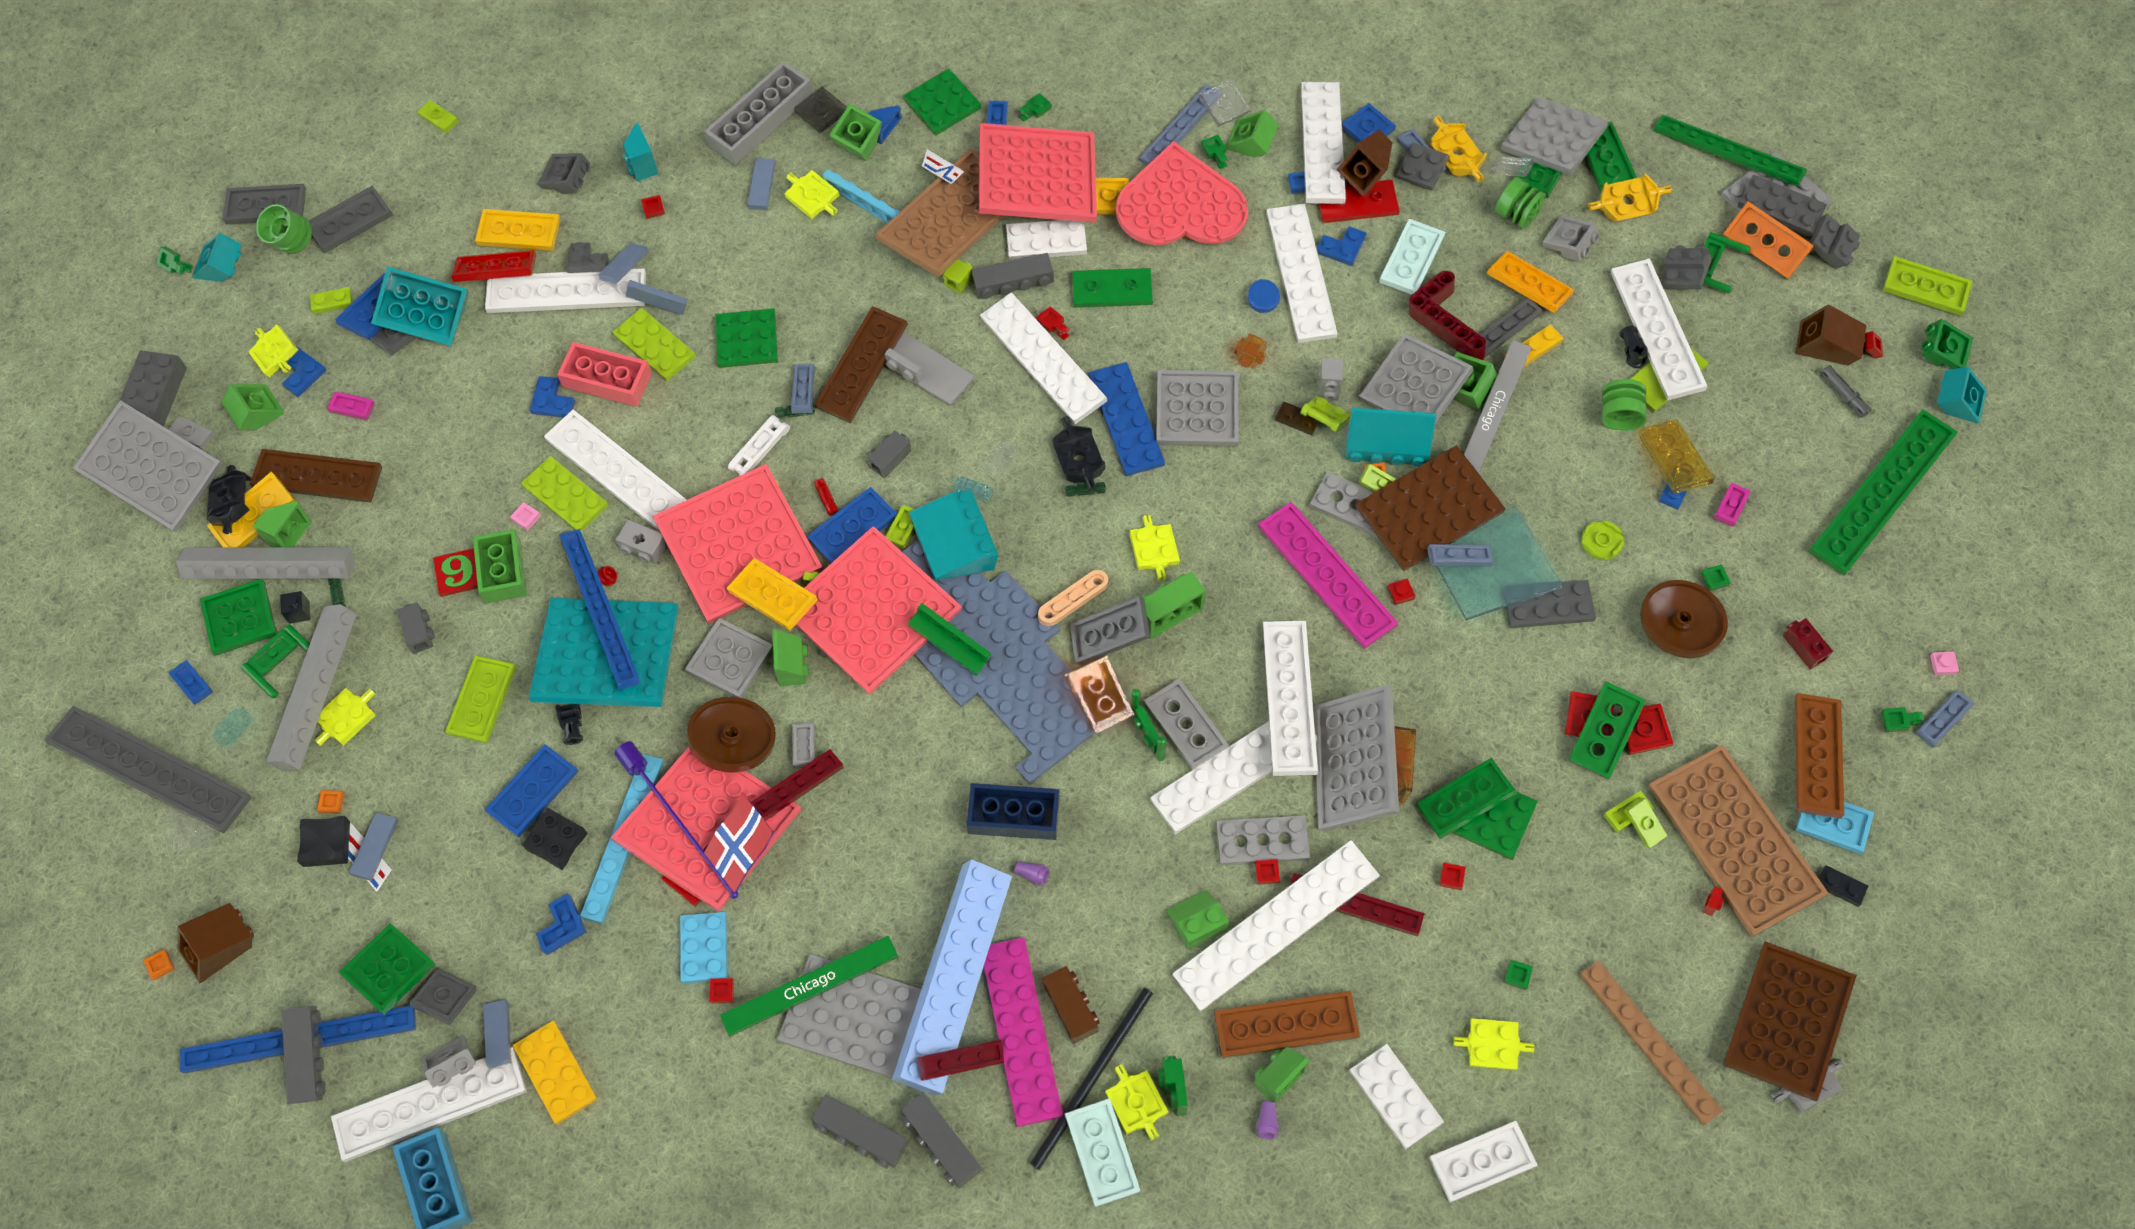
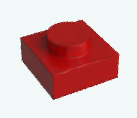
(653, 206)
(1873, 344)
(1401, 591)
(1267, 871)
(1452, 876)
(1714, 901)
(721, 990)

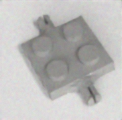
(1829, 1089)

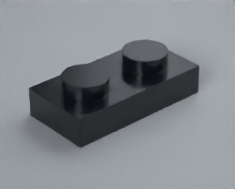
(1843, 886)

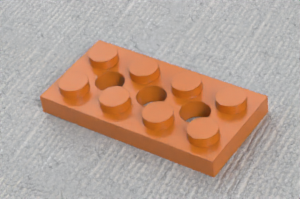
(1769, 226)

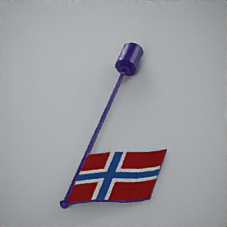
(736, 841)

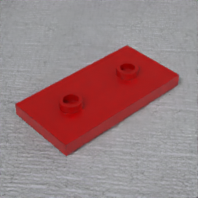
(1378, 202)
(494, 266)

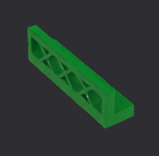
(949, 639)

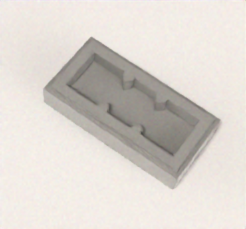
(192, 432)
(803, 744)

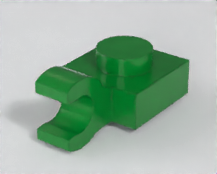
(1035, 106)
(1215, 148)
(170, 261)
(1898, 720)

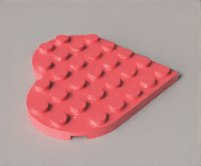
(1180, 198)

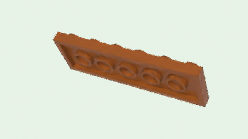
(1819, 756)
(1286, 1024)

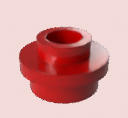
(607, 575)

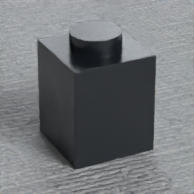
(295, 607)

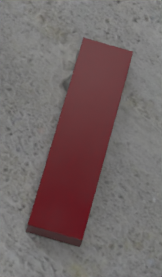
(960, 1060)

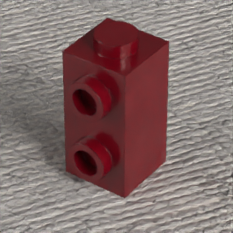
(1807, 643)

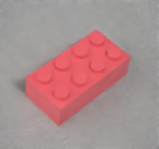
(604, 374)

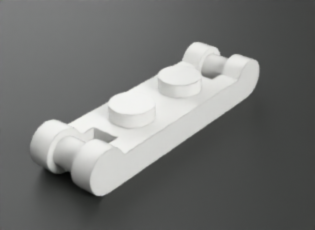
(759, 445)

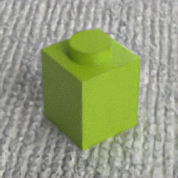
(958, 276)

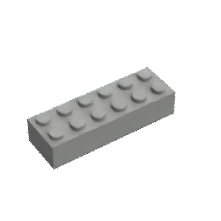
(758, 113)

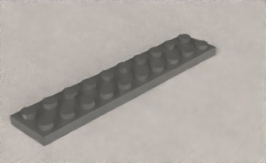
(148, 769)

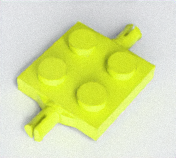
(811, 194)
(273, 350)
(1154, 547)
(345, 716)
(1493, 1044)
(1137, 1102)

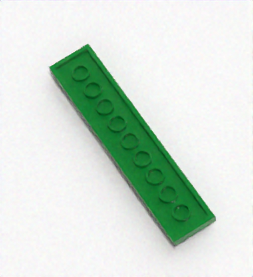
(1883, 492)

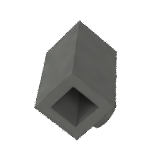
(889, 453)
(415, 627)

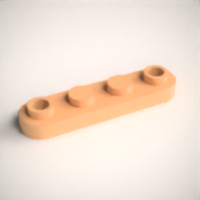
(1073, 598)

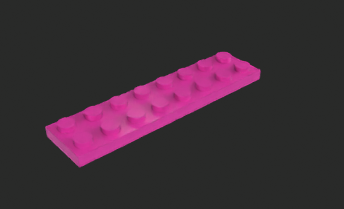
(1328, 575)
(1021, 1033)

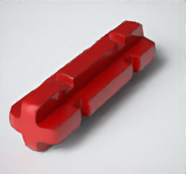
(826, 496)

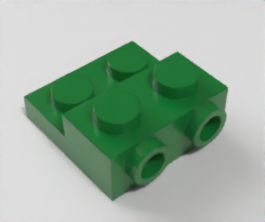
(1946, 345)
(1172, 1079)

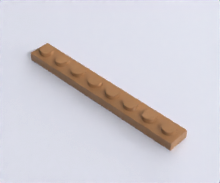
(1651, 1043)

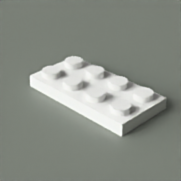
(1049, 237)
(1396, 1096)
(1483, 1161)

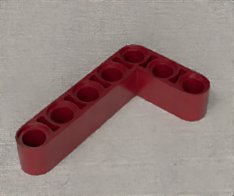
(1426, 310)

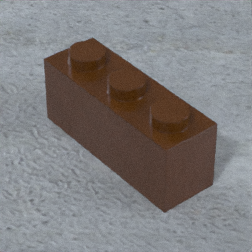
(1071, 1004)

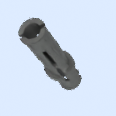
(1849, 395)

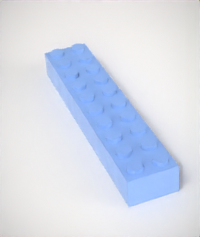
(953, 972)

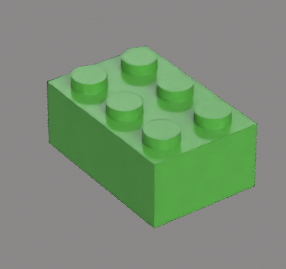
(499, 566)
(1174, 603)

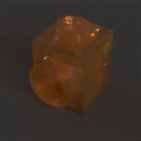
(1251, 351)

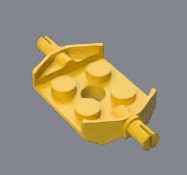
(1452, 138)
(1642, 191)

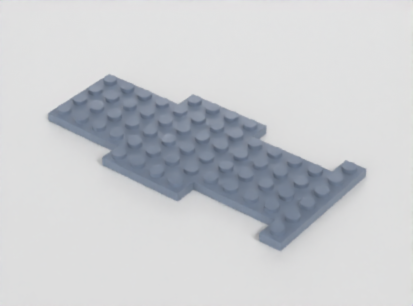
(1023, 675)

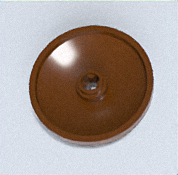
(1683, 619)
(731, 734)

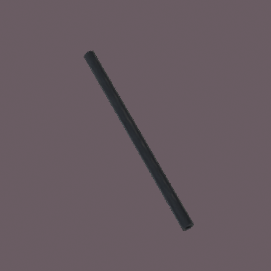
(1092, 1077)

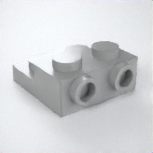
(1572, 237)
(448, 1062)

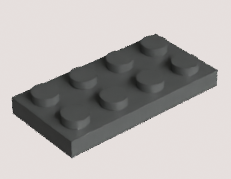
(247, 203)
(1784, 205)
(349, 219)
(1563, 606)
(1110, 630)

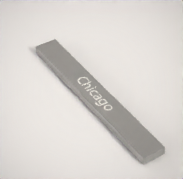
(1496, 404)

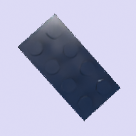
(1013, 811)

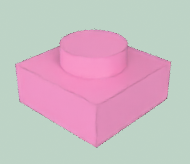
(525, 516)
(1944, 663)

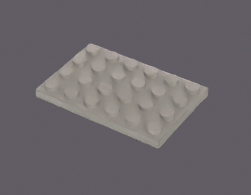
(148, 466)
(1356, 759)
(854, 1022)

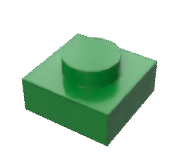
(1715, 577)
(1518, 974)

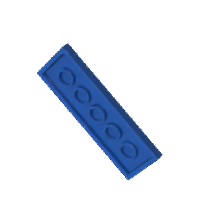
(1127, 420)

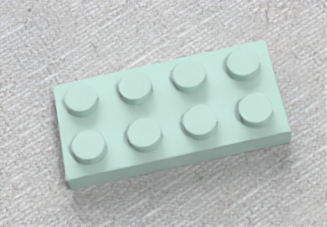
(1412, 257)
(1102, 1152)

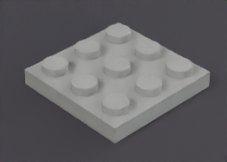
(729, 658)

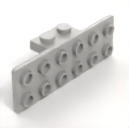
(928, 369)

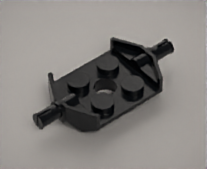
(1074, 442)
(227, 499)

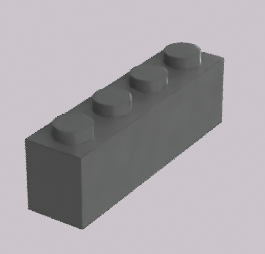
(1012, 276)
(302, 1054)
(859, 1131)
(941, 1141)

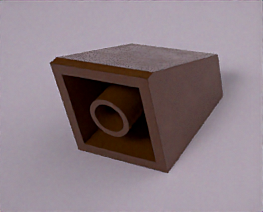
(1367, 162)
(1831, 336)
(213, 940)

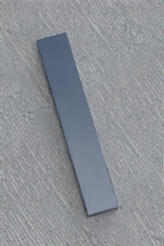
(1177, 128)

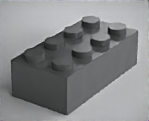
(154, 384)

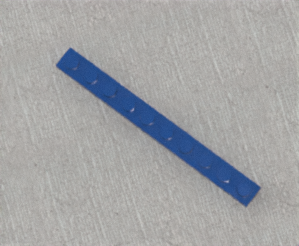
(599, 610)
(271, 1043)

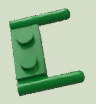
(1716, 246)
(271, 655)
(1143, 722)

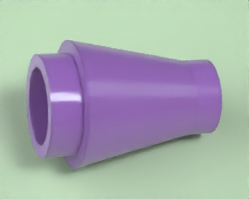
(1035, 873)
(1267, 1123)

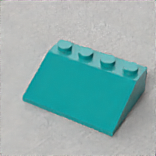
(420, 306)
(1389, 436)
(954, 536)

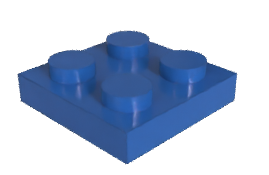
(1366, 122)

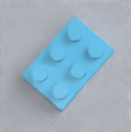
(1848, 833)
(703, 947)

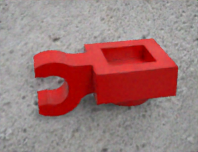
(1053, 321)

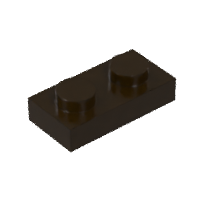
(1292, 417)

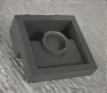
(565, 172)
(1835, 242)
(1686, 267)

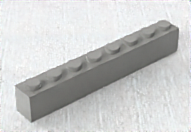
(266, 563)
(311, 688)

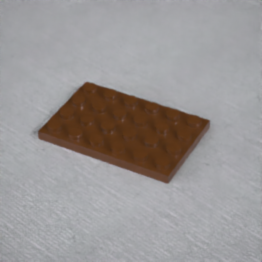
(1430, 507)
(1790, 1021)

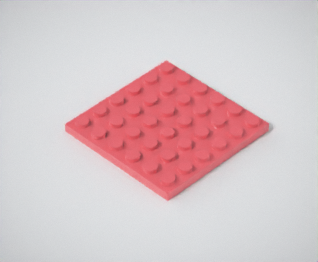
(1037, 173)
(727, 529)
(866, 609)
(701, 802)

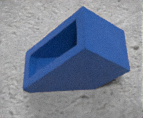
(889, 117)

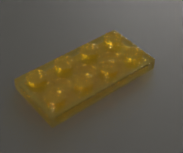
(1675, 456)

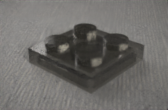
(820, 109)

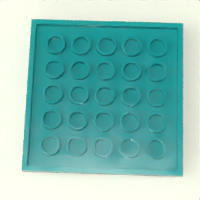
(573, 663)

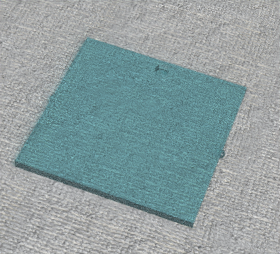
(1517, 572)

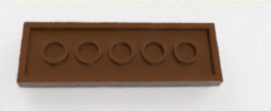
(860, 364)
(320, 474)

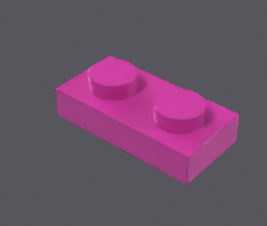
(351, 405)
(1732, 504)

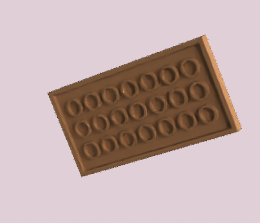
(941, 221)
(1737, 840)

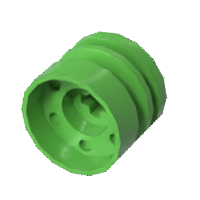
(1520, 203)
(283, 229)
(1624, 404)

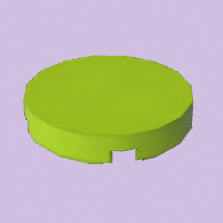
(1602, 540)

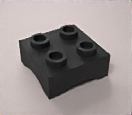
(554, 838)
(324, 841)

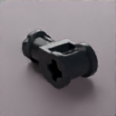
(1634, 348)
(570, 721)

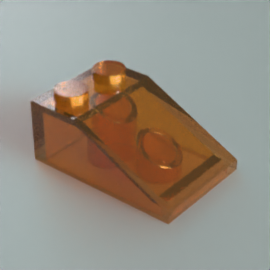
(1099, 694)
(1405, 753)

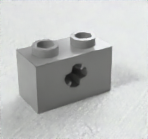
(1330, 378)
(641, 542)

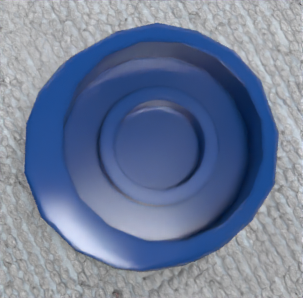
(1263, 296)

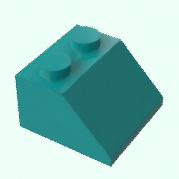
(639, 155)
(217, 259)
(1962, 394)

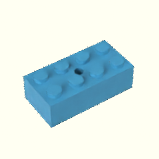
(423, 1163)

